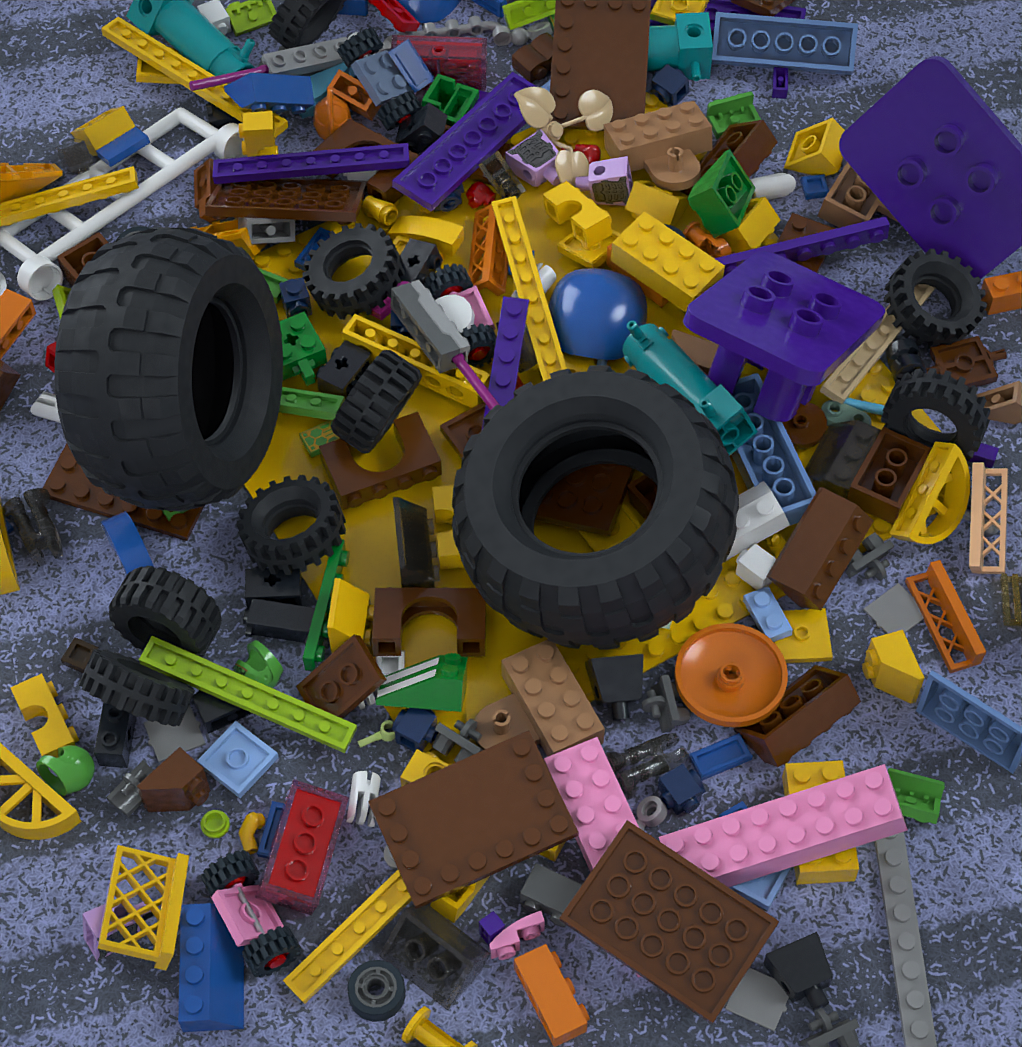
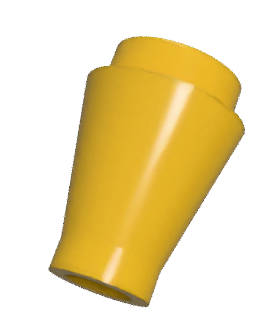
(381, 210)

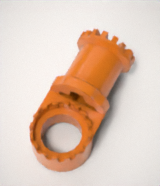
(713, 246)

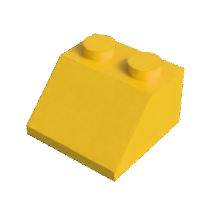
(104, 128)
(816, 149)
(659, 203)
(754, 228)
(349, 614)
(893, 666)

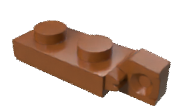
(204, 188)

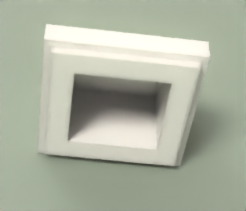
(391, 664)

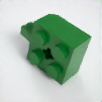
(301, 348)

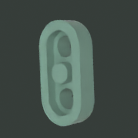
(844, 413)

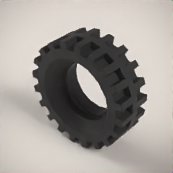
(303, 21)
(952, 281)
(363, 291)
(942, 395)
(281, 503)
(136, 688)

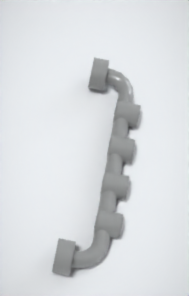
(500, 34)

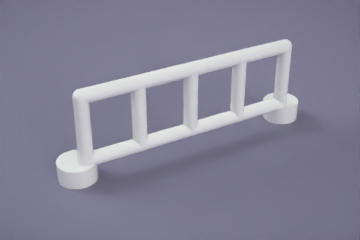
(39, 273)

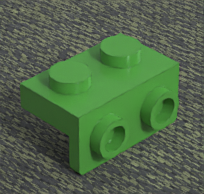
(731, 111)
(917, 795)

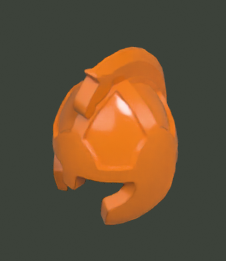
(330, 114)

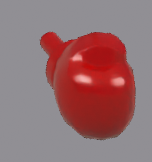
(592, 152)
(480, 195)

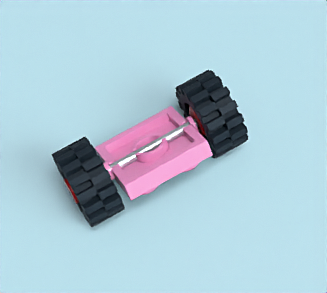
(481, 335)
(249, 919)

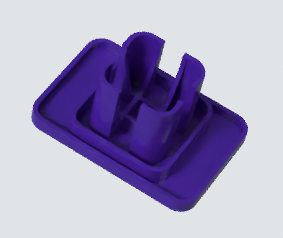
(942, 166)
(781, 321)

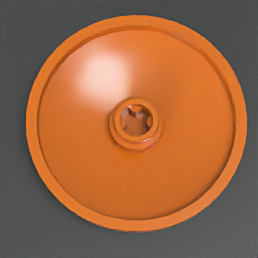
(731, 675)

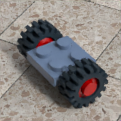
(379, 77)

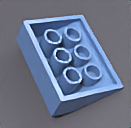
(971, 721)

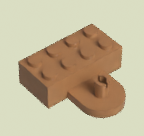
(663, 144)
(851, 201)
(542, 701)

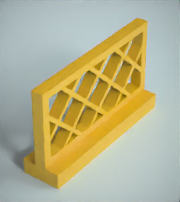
(169, 903)

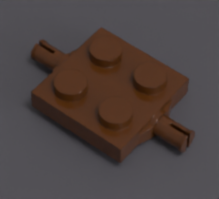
(967, 359)

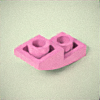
(508, 943)

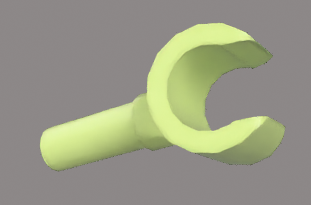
(382, 734)

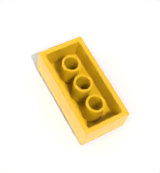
(665, 261)
(835, 867)

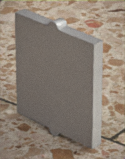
(895, 610)
(167, 738)
(758, 999)

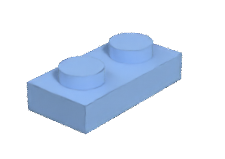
(767, 614)

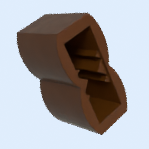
(534, 59)

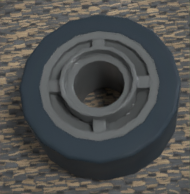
(381, 1006)

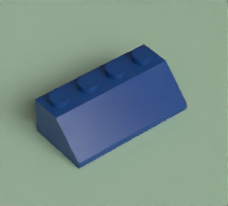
(209, 972)

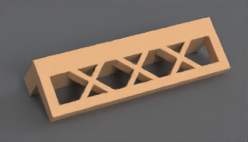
(978, 515)

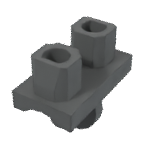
(876, 550)
(662, 704)
(447, 739)
(126, 795)
(842, 1031)

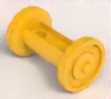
(428, 1033)

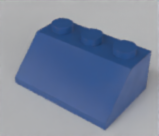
(272, 92)

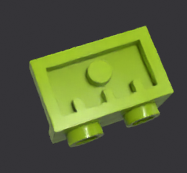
(250, 15)

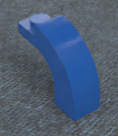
(126, 542)

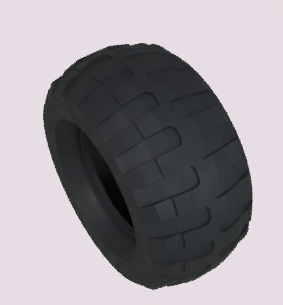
(169, 368)
(579, 424)

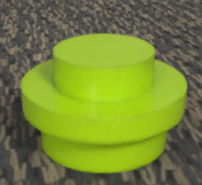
(215, 824)

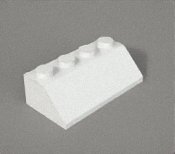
(757, 518)

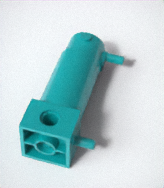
(191, 34)
(682, 46)
(668, 363)

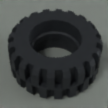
(376, 401)
(164, 607)

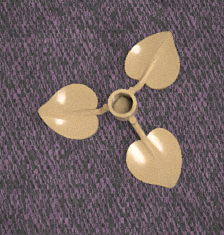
(536, 108)

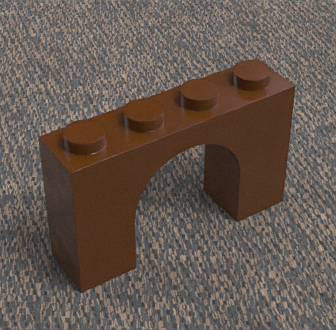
(357, 135)
(357, 485)
(399, 606)

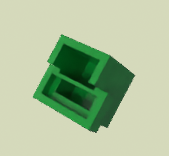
(451, 98)

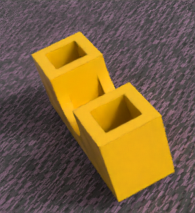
(258, 133)
(588, 220)
(447, 551)
(37, 699)

